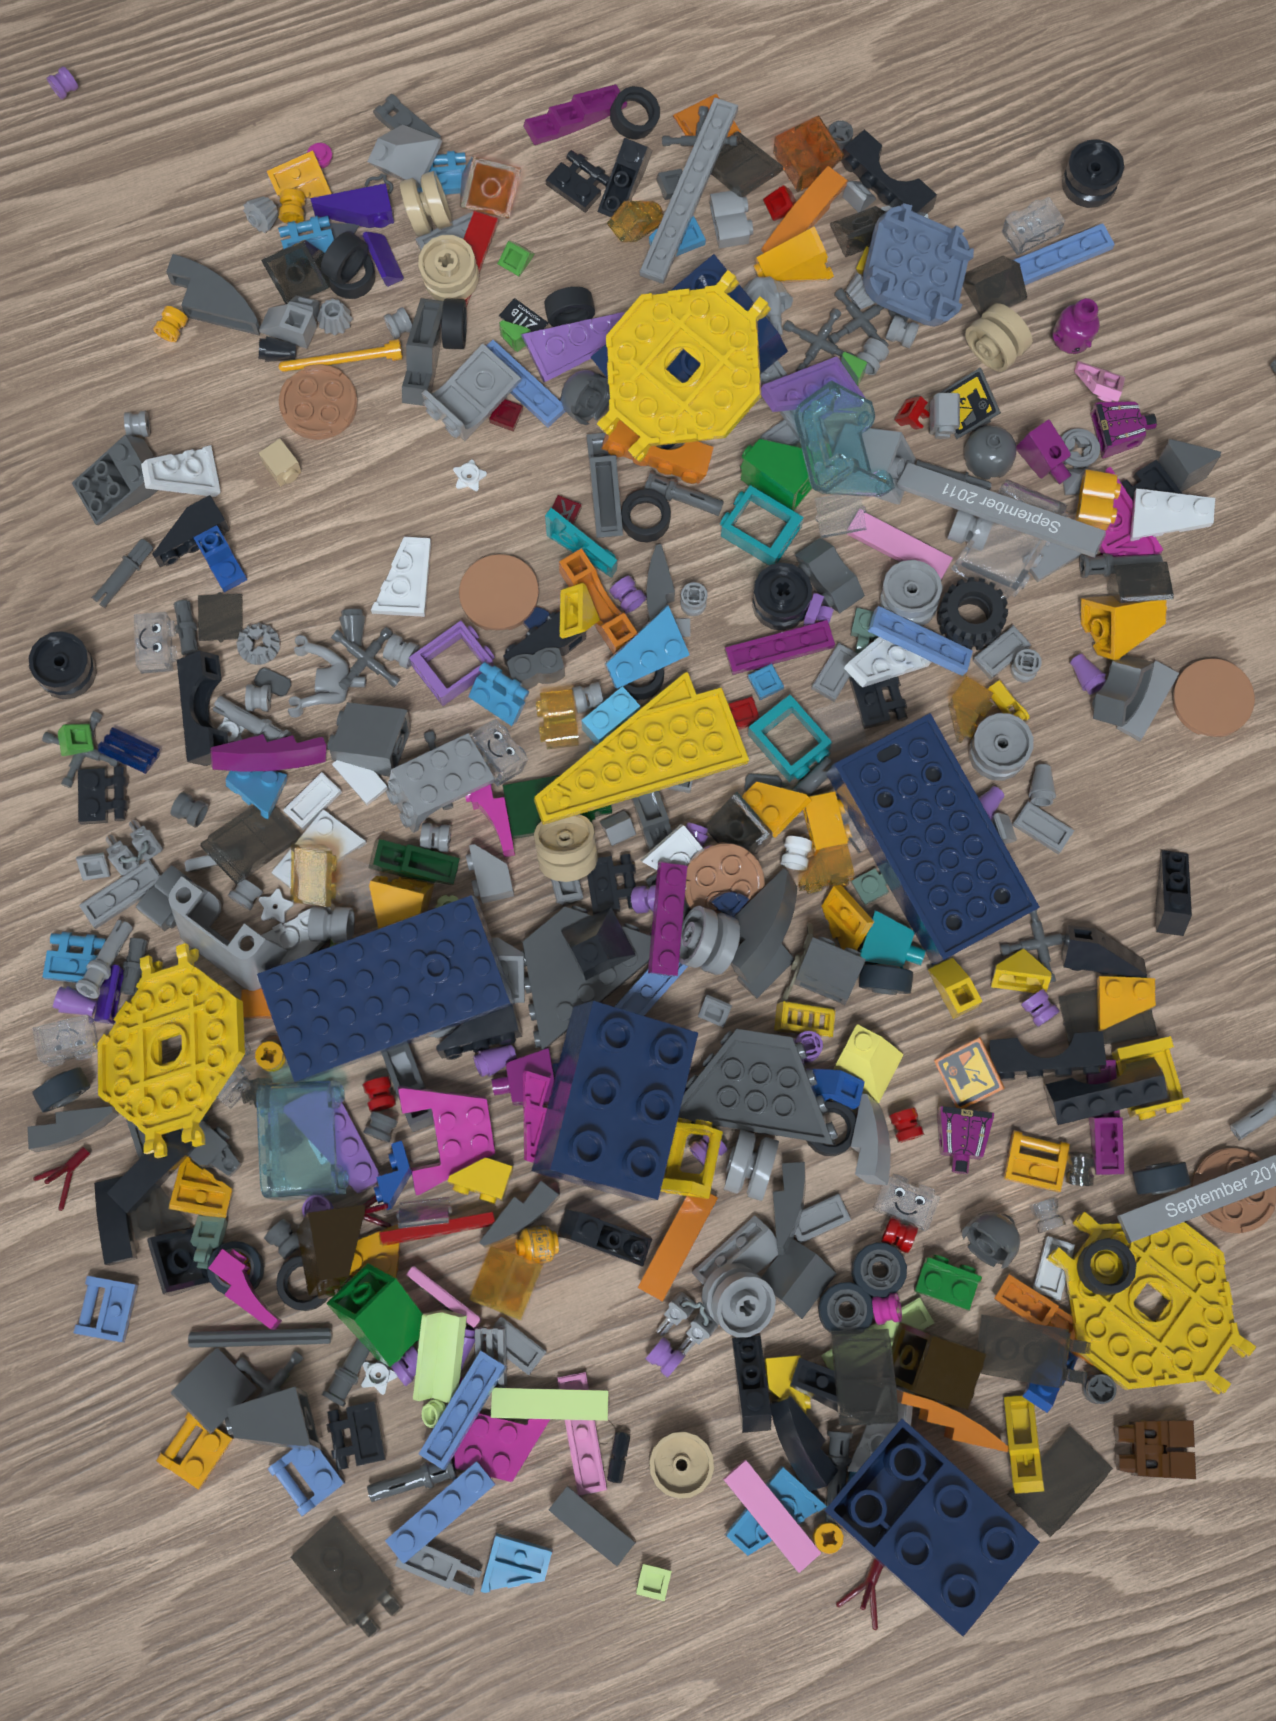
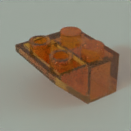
(806, 152)

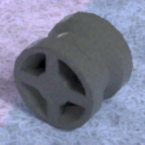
(841, 130)
(380, 1127)

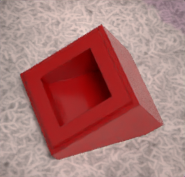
(779, 202)

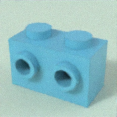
(609, 715)

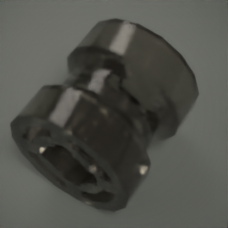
(1080, 1170)

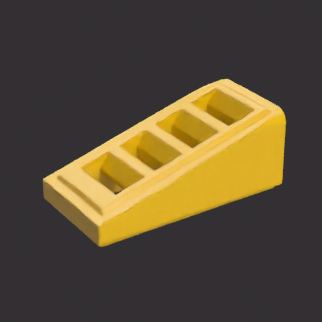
(782, 1016)

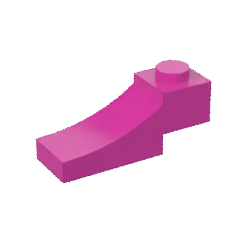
(496, 813)
(232, 1269)

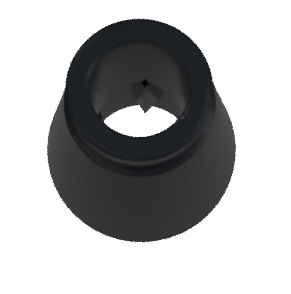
(276, 350)

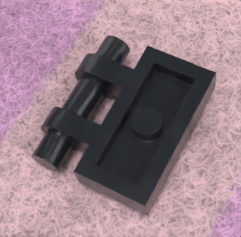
(573, 186)
(1151, 478)
(872, 704)
(93, 795)
(603, 883)
(365, 1435)

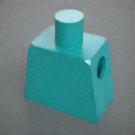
(890, 943)

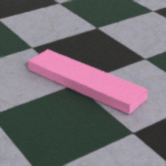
(900, 545)
(583, 1443)
(771, 1516)

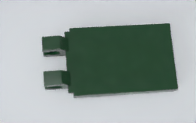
(522, 809)

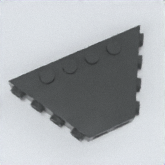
(557, 980)
(759, 1087)

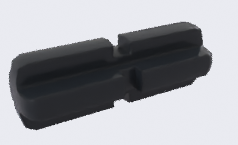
(619, 1452)

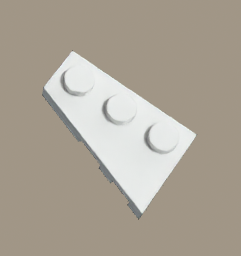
(183, 473)
(325, 831)
(673, 849)

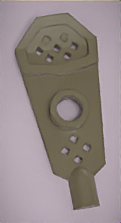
(799, 960)

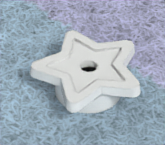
(466, 469)
(235, 729)
(280, 912)
(371, 1379)

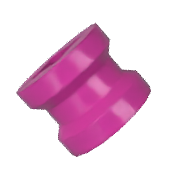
(887, 1309)

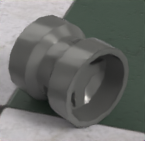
(189, 809)
(283, 1237)
(1104, 1388)

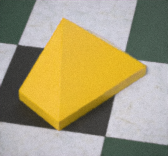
(576, 611)
(1021, 973)

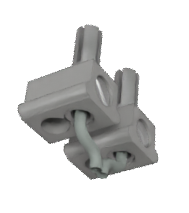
(142, 840)
(681, 1308)

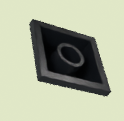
(598, 943)

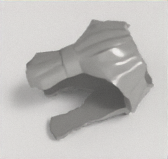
(773, 293)

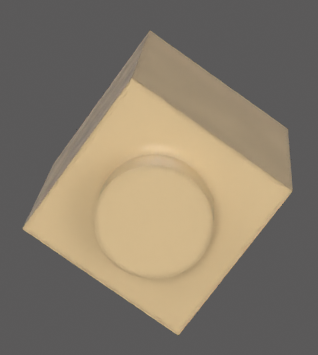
(280, 463)

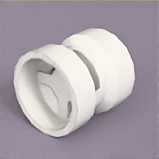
(797, 850)

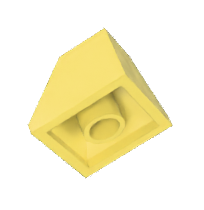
(869, 1059)

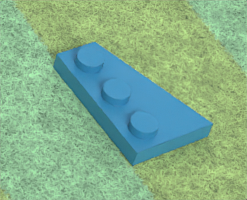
(648, 651)
(795, 1498)

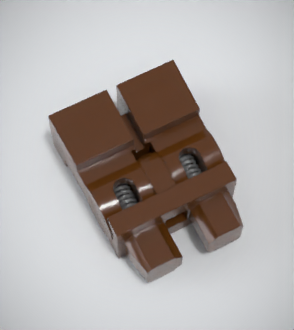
(1149, 1445)

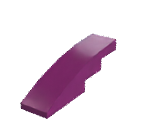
(569, 117)
(260, 755)
(1107, 1130)

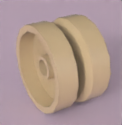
(424, 204)
(448, 268)
(998, 337)
(566, 848)
(698, 1470)

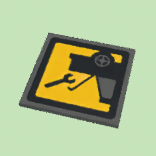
(976, 402)

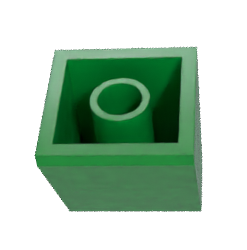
(776, 471)
(378, 1313)

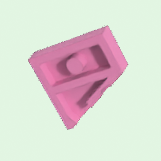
(1101, 382)

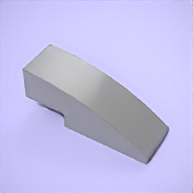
(871, 1143)

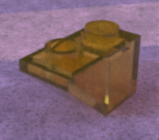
(635, 220)
(966, 707)
(829, 867)

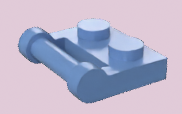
(114, 1310)
(315, 1470)

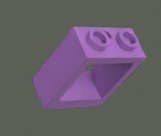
(438, 645)

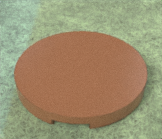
(318, 402)
(498, 592)
(1213, 698)
(722, 869)
(1243, 1214)

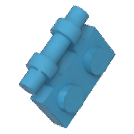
(450, 175)
(318, 238)
(496, 698)
(68, 966)

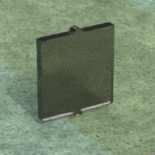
(220, 617)

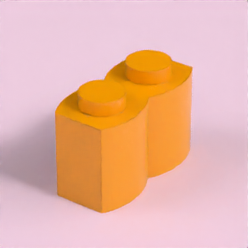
(1097, 499)

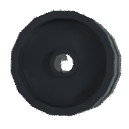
(1093, 173)
(781, 596)
(62, 665)

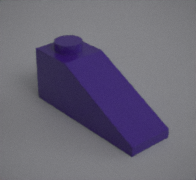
(362, 206)

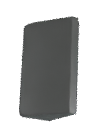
(772, 971)

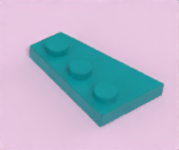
(573, 539)

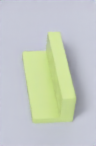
(439, 1355)

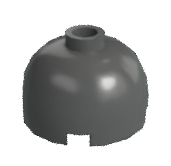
(585, 396)
(990, 452)
(993, 1238)

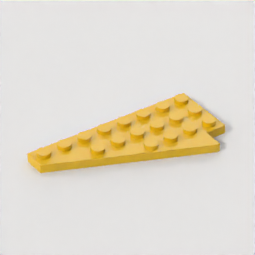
(658, 747)

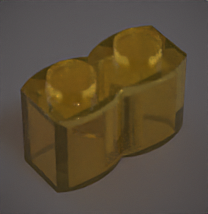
(558, 718)

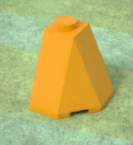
(796, 260)
(1119, 625)
(399, 898)

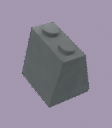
(370, 737)
(275, 1420)

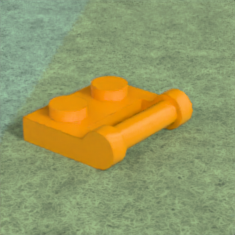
(1035, 1170)
(200, 1458)

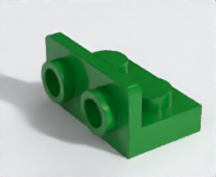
(947, 1282)

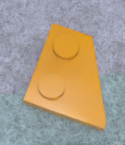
(300, 174)
(775, 805)
(846, 918)
(1123, 998)
(199, 1192)
(382, 1257)

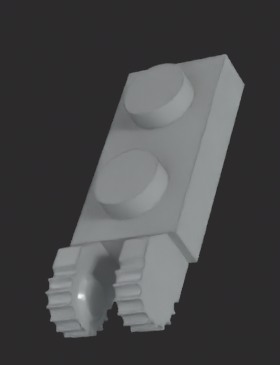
(439, 1568)

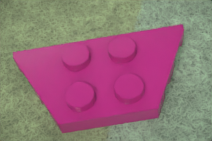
(1118, 535)

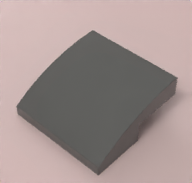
(212, 1389)

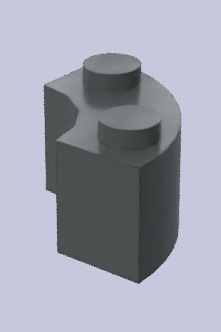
(830, 575)
(1123, 690)

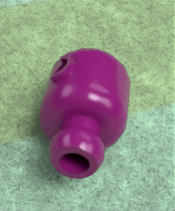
(1077, 327)

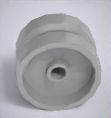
(912, 591)
(1015, 742)
(709, 940)
(751, 1165)
(738, 1300)

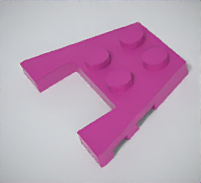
(534, 1093)
(460, 1131)
(498, 1445)

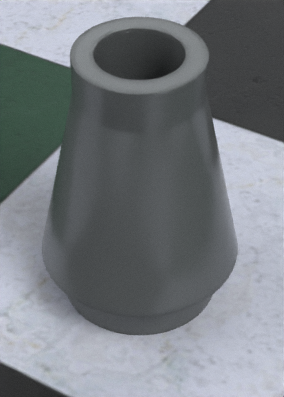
(352, 625)

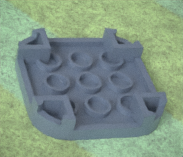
(916, 266)

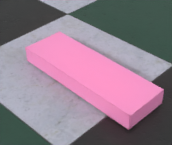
(443, 1296)

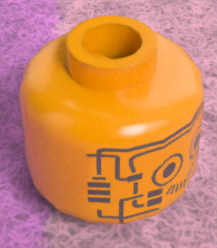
(537, 1244)

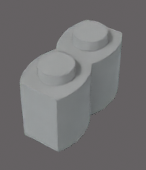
(730, 219)
(944, 415)

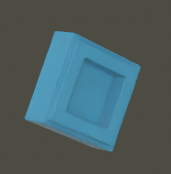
(765, 682)

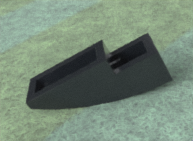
(149, 1173)
(114, 1226)
(802, 1444)

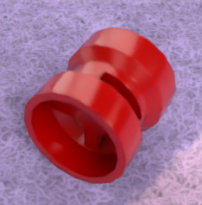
(379, 1094)
(906, 1125)
(899, 1234)

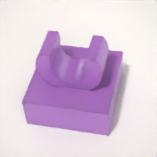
(817, 611)

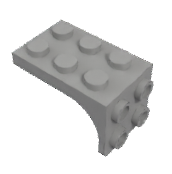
(471, 393)
(437, 780)

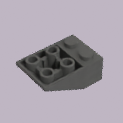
(115, 480)
(830, 970)

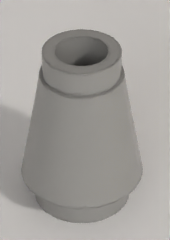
(1042, 786)

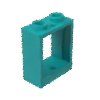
(752, 546)
(773, 718)

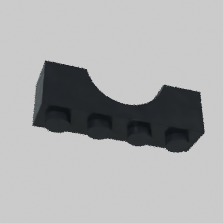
(863, 158)
(198, 678)
(1083, 1053)
(1138, 1085)

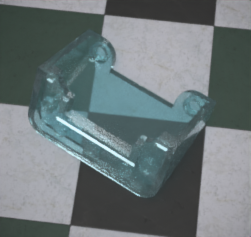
(833, 445)
(299, 1140)

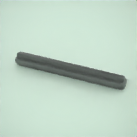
(259, 1337)

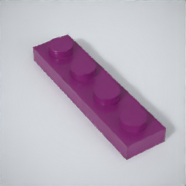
(779, 647)
(667, 919)

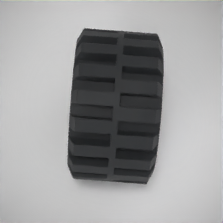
(976, 594)

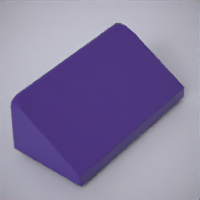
(383, 258)
(109, 996)

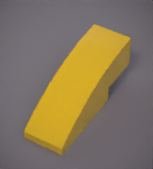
(1023, 1445)

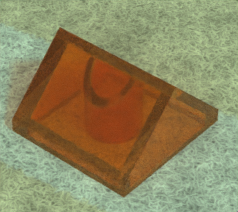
(489, 186)

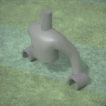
(326, 680)

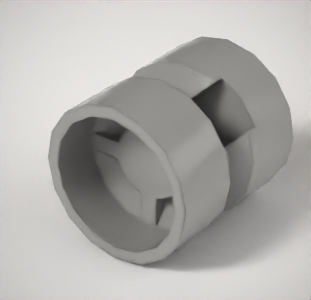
(964, 527)
(333, 924)

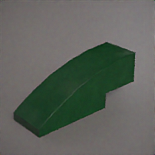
(413, 862)

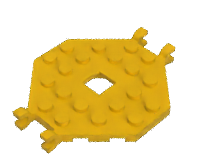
(653, 335)
(130, 1057)
(1189, 1332)

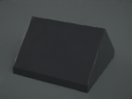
(175, 1262)

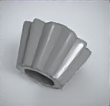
(261, 213)
(857, 292)
(334, 317)

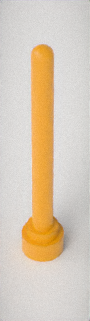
(390, 350)

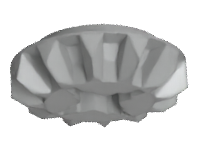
(1084, 439)
(261, 654)

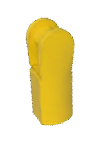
(1005, 700)

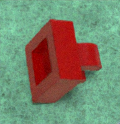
(911, 411)

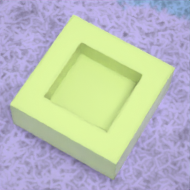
(653, 1582)

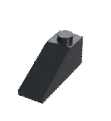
(815, 1382)

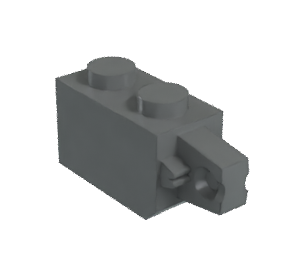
(215, 1151)

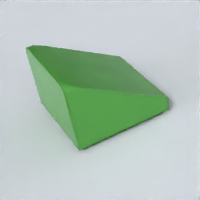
(515, 258)
(511, 334)
(855, 366)
(75, 739)

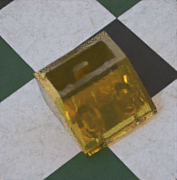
(312, 874)
(506, 1283)

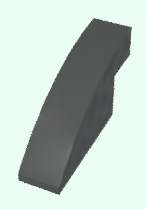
(210, 296)
(422, 351)
(604, 488)
(764, 926)

